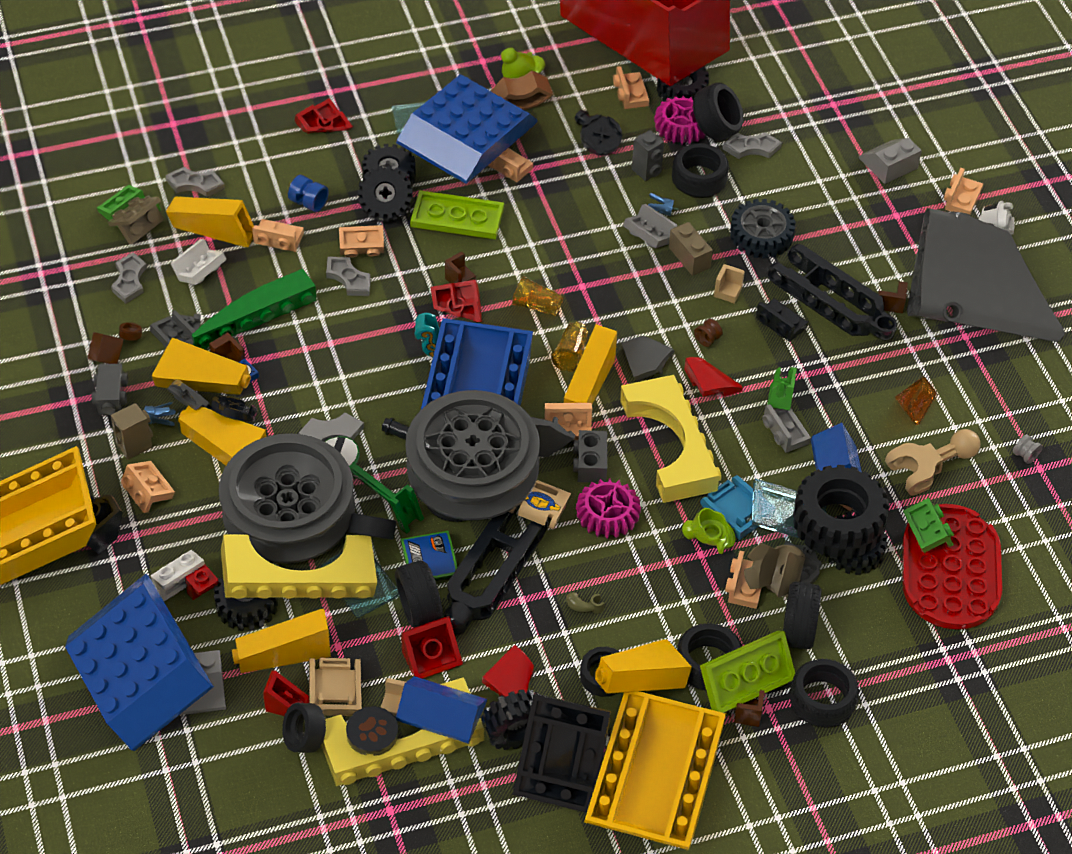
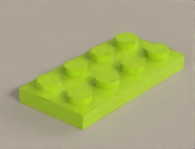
(457, 214)
(747, 670)

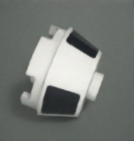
(999, 215)

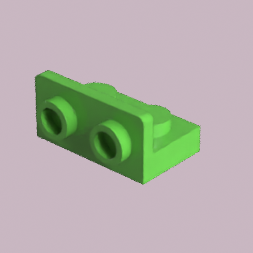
(927, 525)

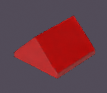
(431, 648)

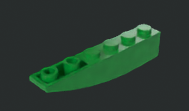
(258, 307)

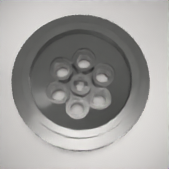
(488, 459)
(275, 486)

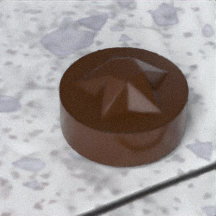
(130, 331)

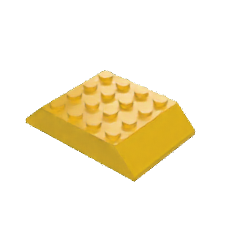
(44, 514)
(656, 769)

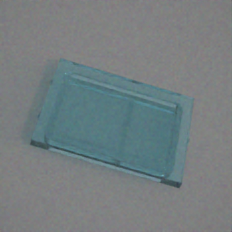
(774, 507)

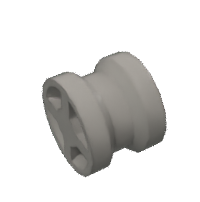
(1027, 449)

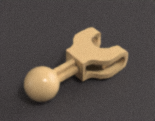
(927, 461)

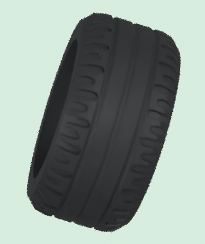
(718, 111)
(700, 185)
(418, 593)
(802, 614)
(705, 635)
(824, 671)

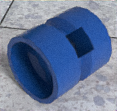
(308, 193)

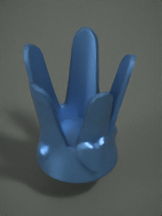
(665, 208)
(157, 411)

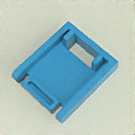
(733, 504)

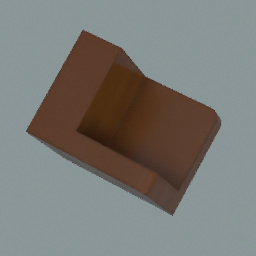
(456, 270)
(895, 301)
(105, 348)
(228, 348)
(750, 711)

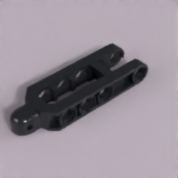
(819, 272)
(465, 607)

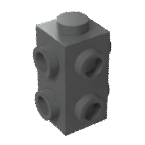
(647, 155)
(109, 389)

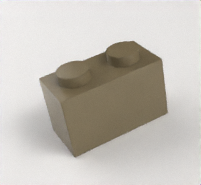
(690, 248)
(132, 430)

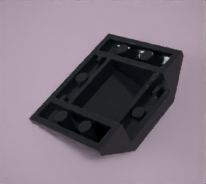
(562, 752)

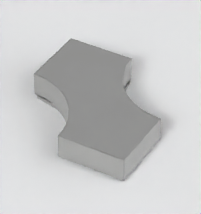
(743, 145)
(186, 180)
(355, 281)
(128, 285)
(325, 429)

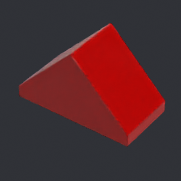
(281, 694)

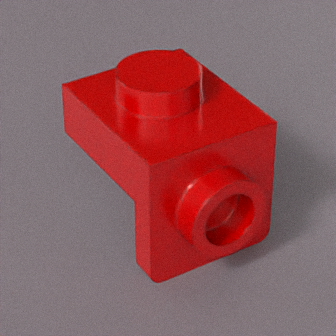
(200, 582)

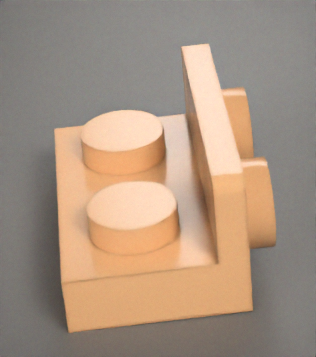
(630, 89)
(512, 165)
(962, 194)
(277, 235)
(146, 484)
(737, 586)

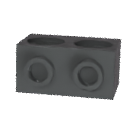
(592, 456)

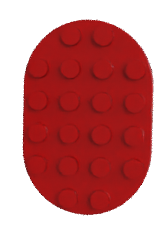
(955, 583)

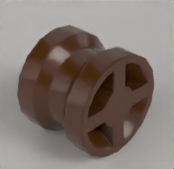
(708, 332)

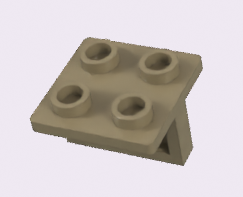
(137, 218)

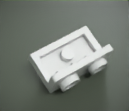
(197, 263)
(171, 578)

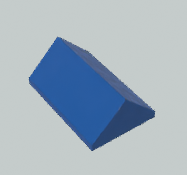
(835, 448)
(440, 709)

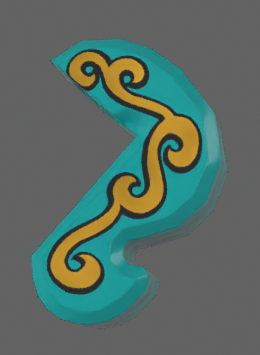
(428, 330)

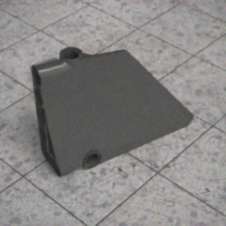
(979, 277)

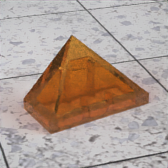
(917, 399)

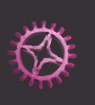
(677, 121)
(608, 508)

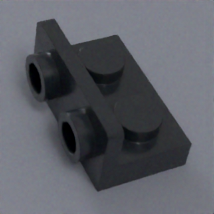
(781, 319)

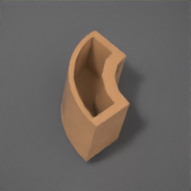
(524, 91)

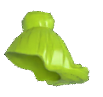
(519, 64)
(711, 529)

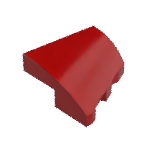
(322, 118)
(458, 299)
(709, 378)
(510, 673)

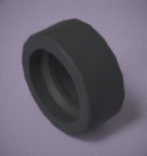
(372, 526)
(589, 659)
(314, 727)

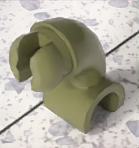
(579, 605)

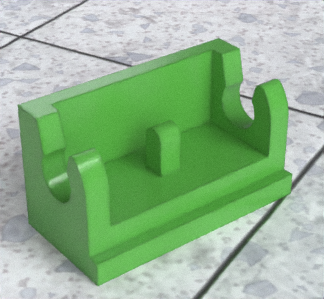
(782, 389)

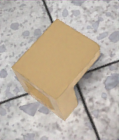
(729, 283)
(393, 695)

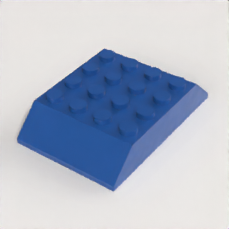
(464, 128)
(479, 359)
(137, 664)

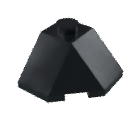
(108, 521)

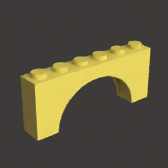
(664, 401)
(254, 577)
(350, 765)

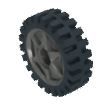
(762, 228)

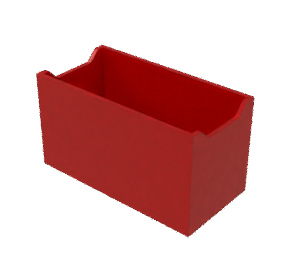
(657, 35)

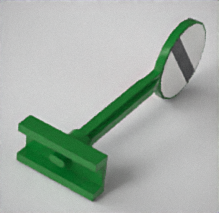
(403, 503)

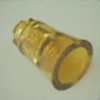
(537, 297)
(570, 347)

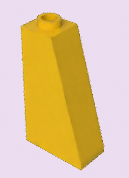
(213, 218)
(593, 366)
(200, 370)
(216, 433)
(284, 643)
(643, 669)

